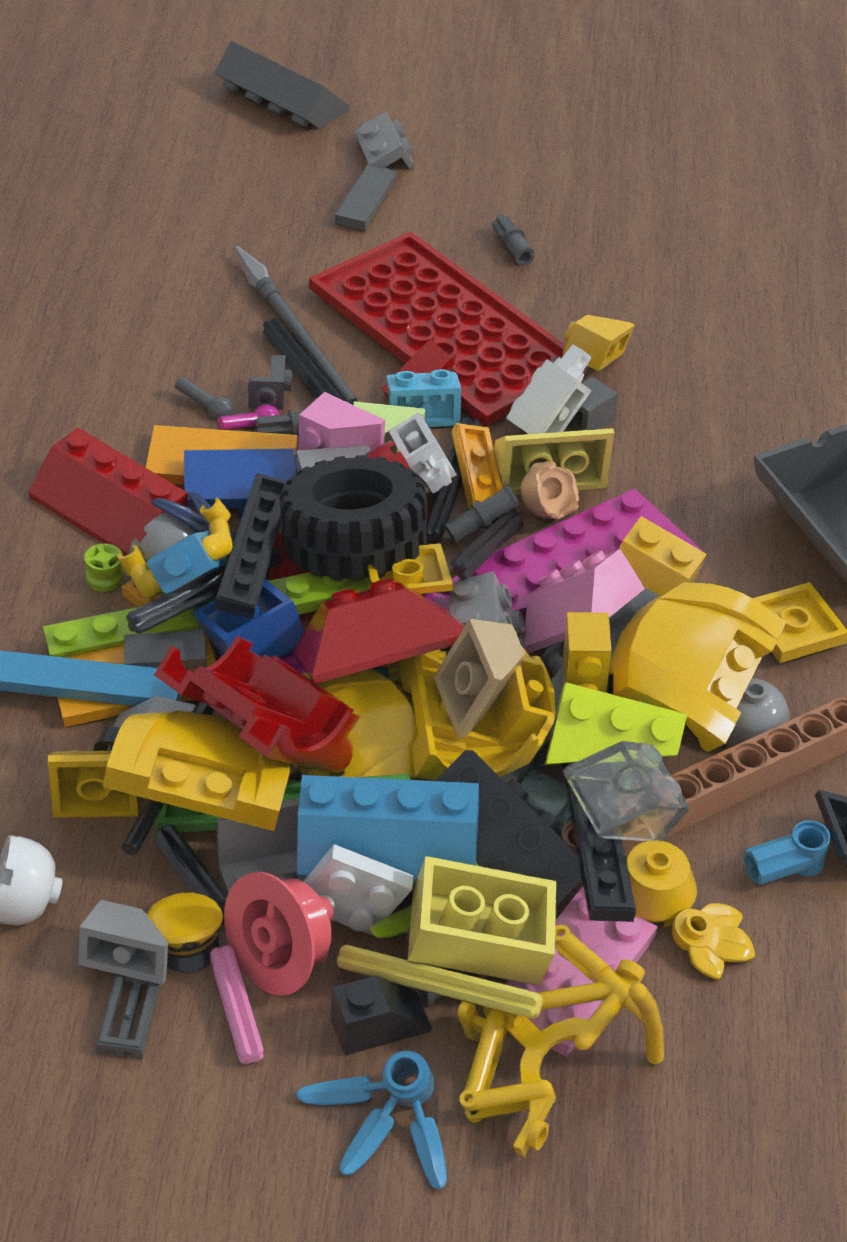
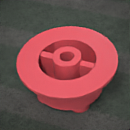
(277, 930)

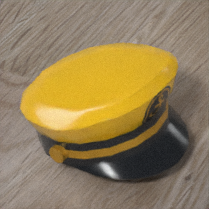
(190, 927)

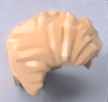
(549, 491)

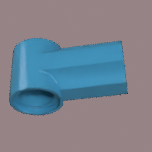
(798, 853)

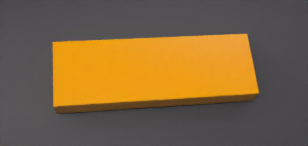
(476, 462)

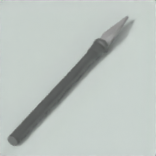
(258, 277)

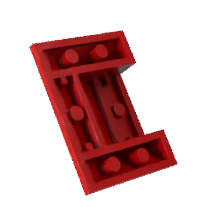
(373, 630)

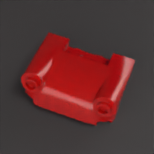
(271, 703)

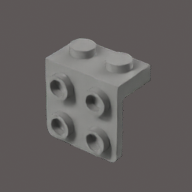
(485, 600)

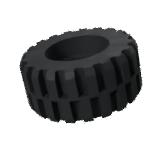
(353, 517)

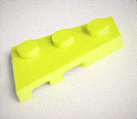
(596, 720)

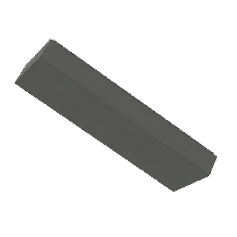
(365, 197)

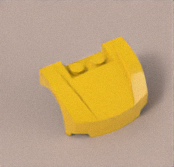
(695, 655)
(384, 729)
(504, 736)
(197, 766)

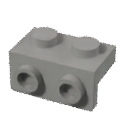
(384, 141)

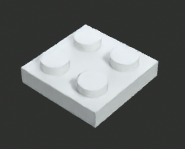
(358, 887)

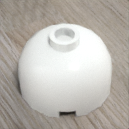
(26, 881)

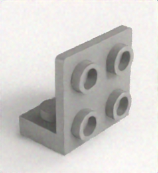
(255, 849)

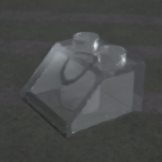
(628, 792)

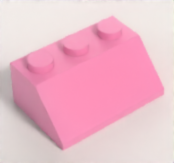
(596, 585)

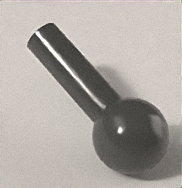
(215, 407)

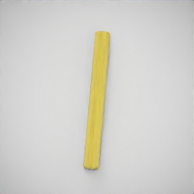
(440, 981)

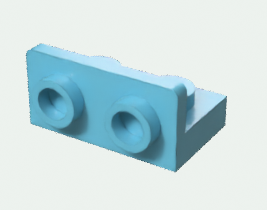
(434, 391)

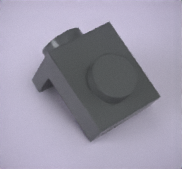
(270, 389)

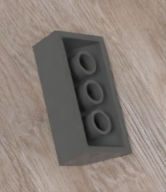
(279, 87)

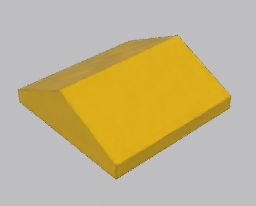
(424, 574)

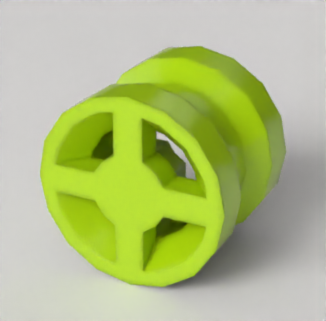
(103, 567)

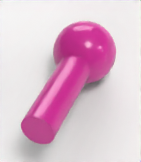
(245, 420)

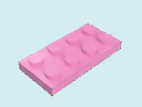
(607, 939)

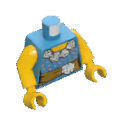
(185, 560)

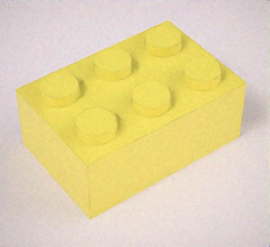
(482, 921)

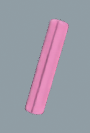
(236, 1005)

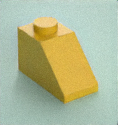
(600, 338)

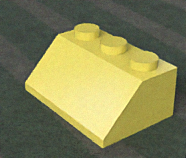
(581, 452)

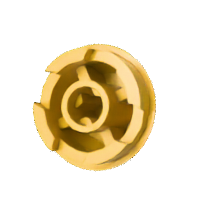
(660, 881)

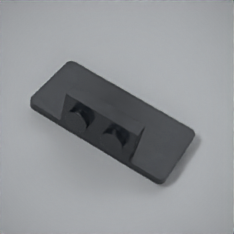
(510, 832)

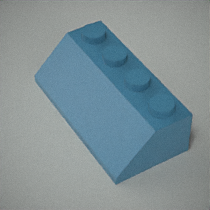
(387, 821)

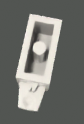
(552, 394)
(423, 452)

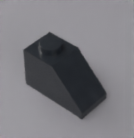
(375, 1014)

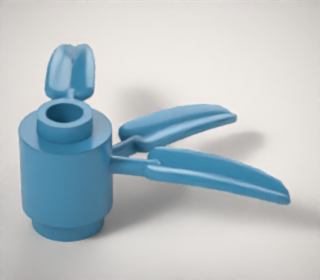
(379, 1123)

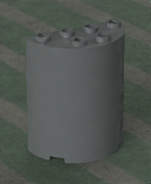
(812, 489)

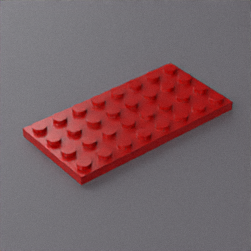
(415, 294)

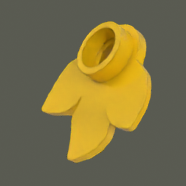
(715, 938)

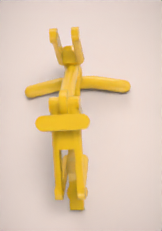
(616, 988)

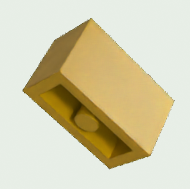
(587, 650)

